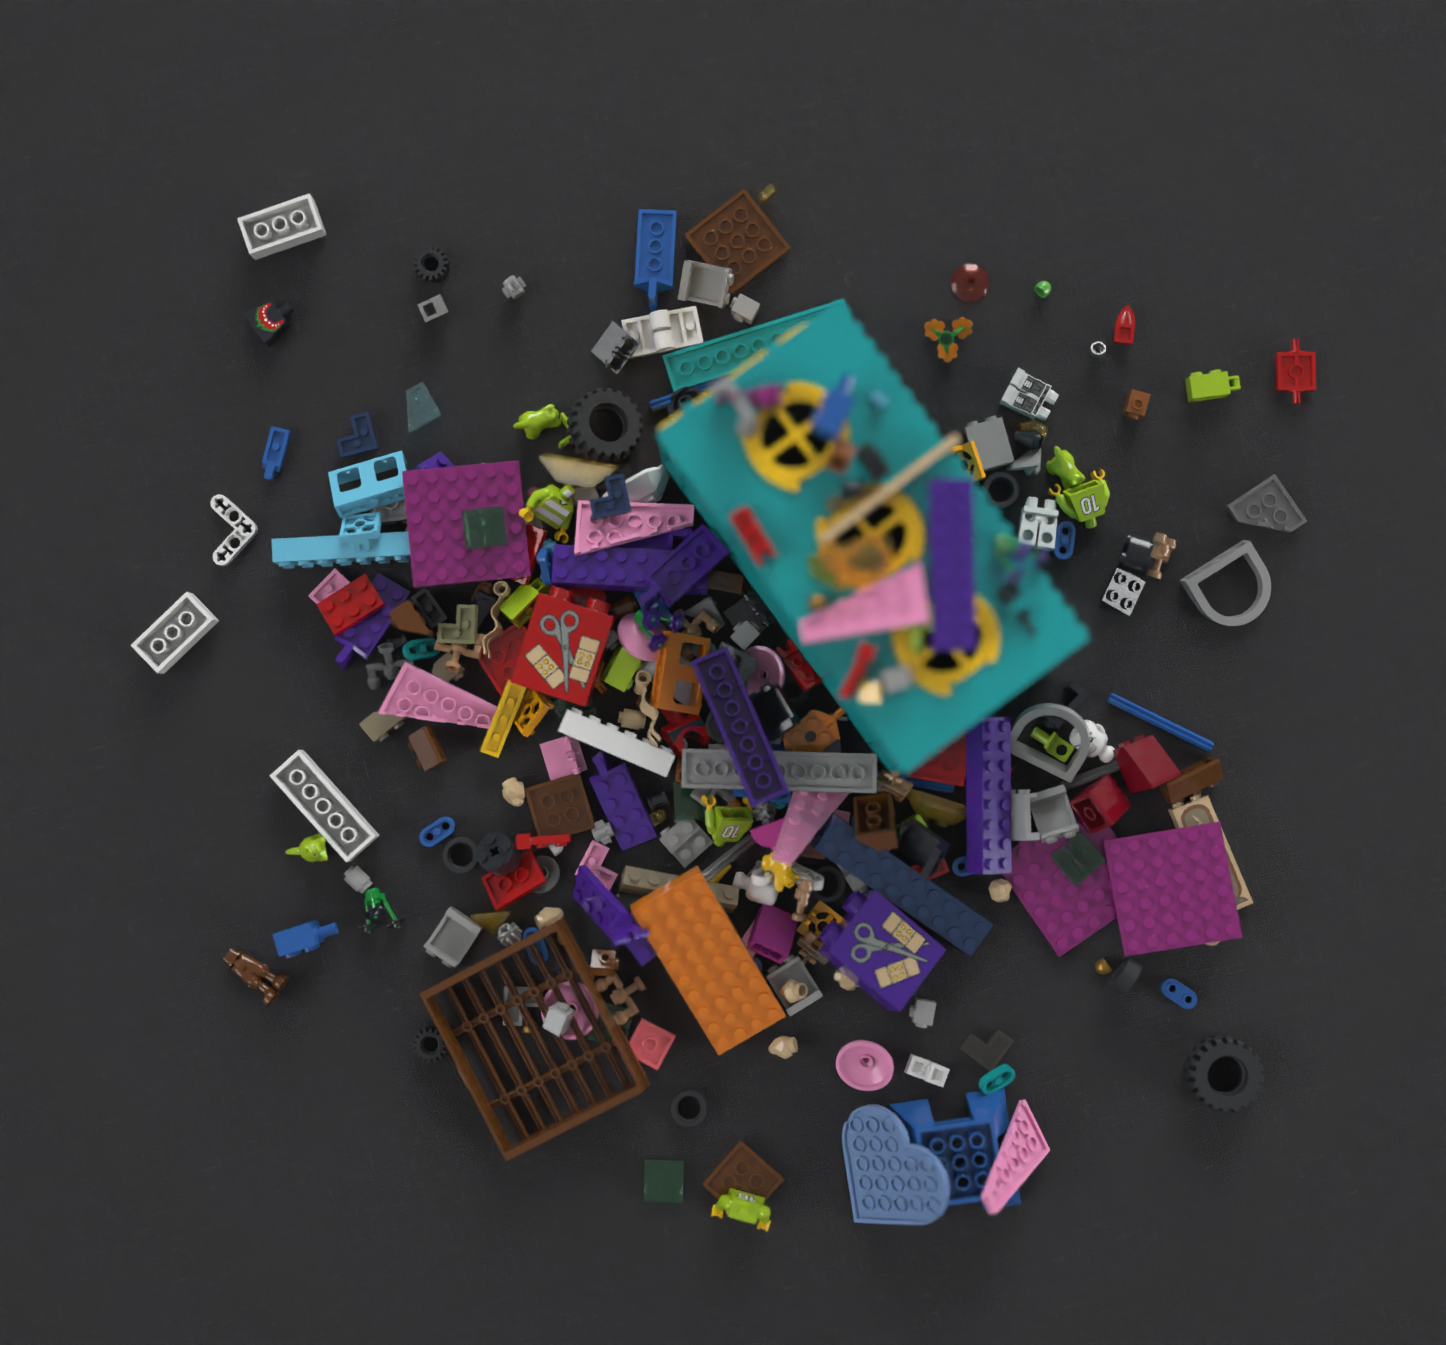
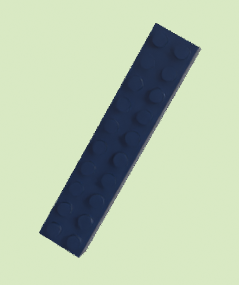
(903, 886)

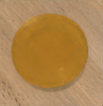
(766, 193)

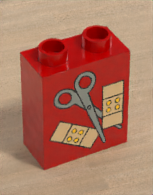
(564, 646)

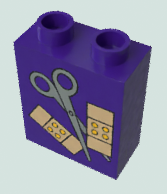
(880, 949)

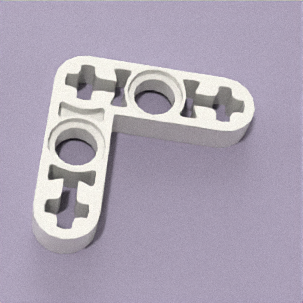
(239, 532)
(762, 878)

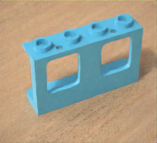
(371, 492)

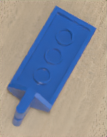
(655, 252)

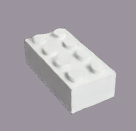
(281, 226)
(174, 633)

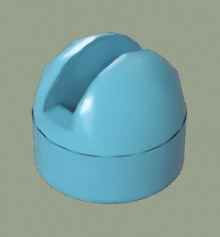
(882, 400)

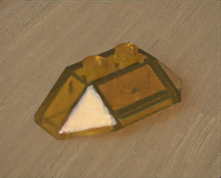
(576, 470)
(852, 562)
(936, 808)

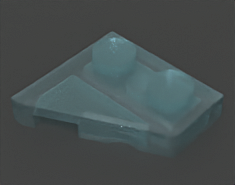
(420, 407)

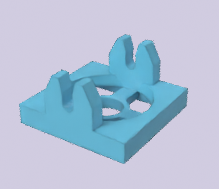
(359, 524)

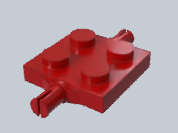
(1295, 371)

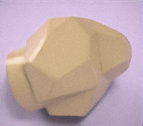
(513, 791)
(1000, 890)
(547, 917)
(844, 981)
(793, 990)
(783, 1046)

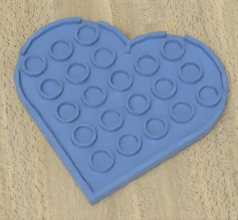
(889, 1175)

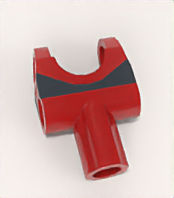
(683, 727)

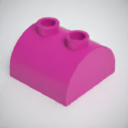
(768, 833)

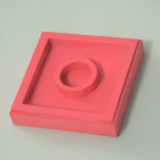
(651, 1043)

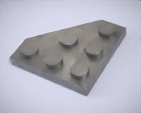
(1267, 507)

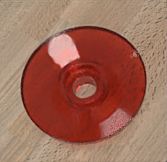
(966, 291)

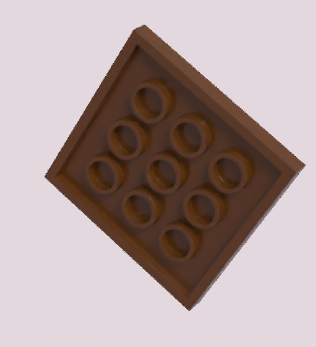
(738, 239)

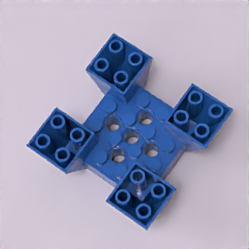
(978, 1135)

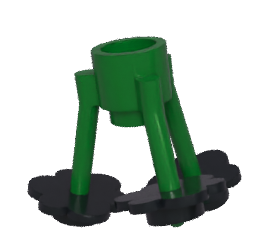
(372, 912)

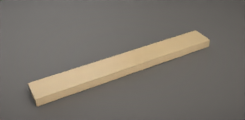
(889, 489)

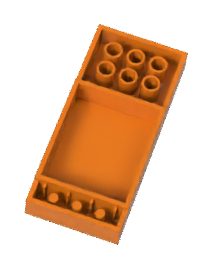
(707, 960)

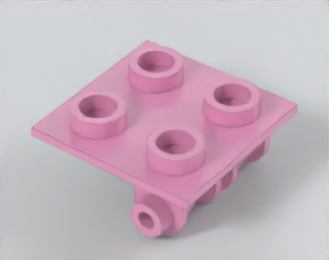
(563, 757)

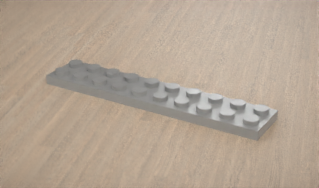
(799, 769)

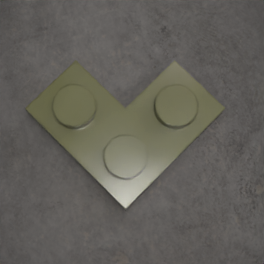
(465, 628)

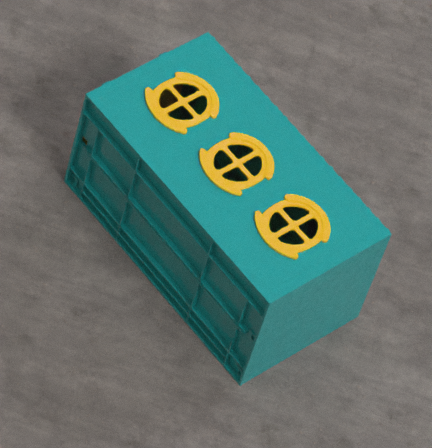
(791, 508)

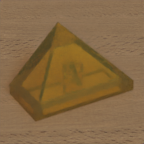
(491, 920)

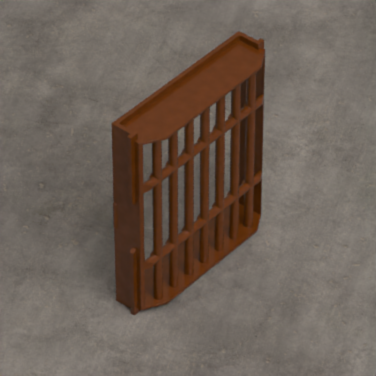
(468, 1076)

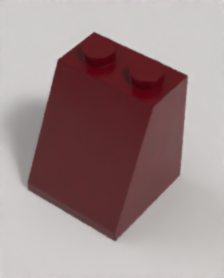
(1144, 763)
(1100, 804)

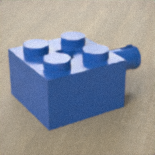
(834, 410)
(304, 936)

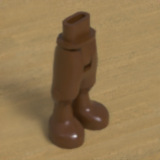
(251, 973)

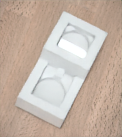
(926, 1070)

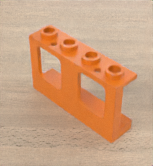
(669, 671)

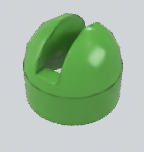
(1043, 288)

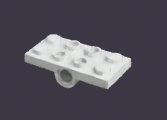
(664, 330)

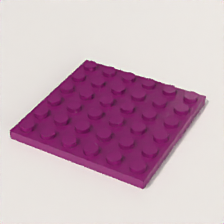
(436, 527)
(1172, 889)
(1060, 909)

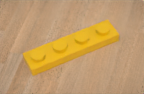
(503, 719)

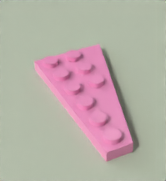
(643, 522)
(880, 607)
(433, 699)
(803, 819)
(1017, 1158)

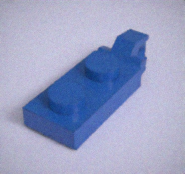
(275, 451)

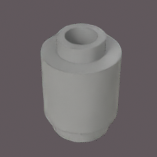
(357, 879)

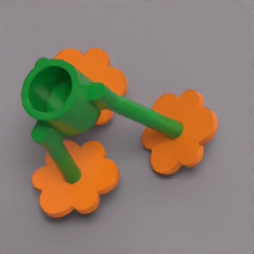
(946, 347)

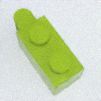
(1210, 385)
(521, 603)

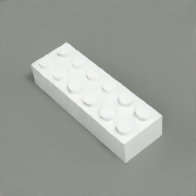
(615, 742)
(324, 805)

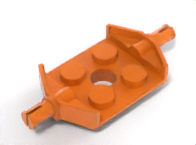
(819, 722)

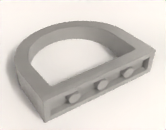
(1243, 548)
(1042, 760)

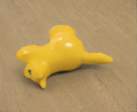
(782, 872)

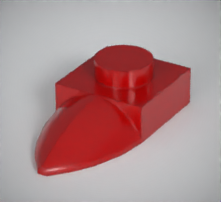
(1124, 327)

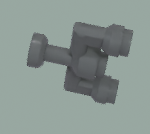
(390, 667)

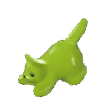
(535, 422)
(1064, 467)
(311, 849)

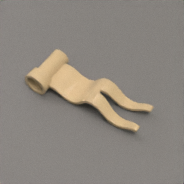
(502, 590)
(642, 681)

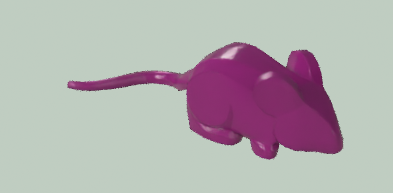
(761, 397)

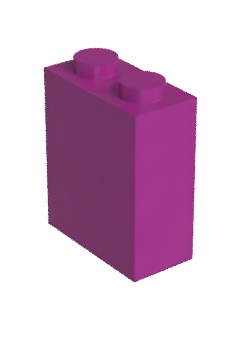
(772, 933)

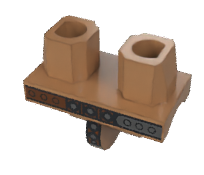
(894, 784)
(806, 943)

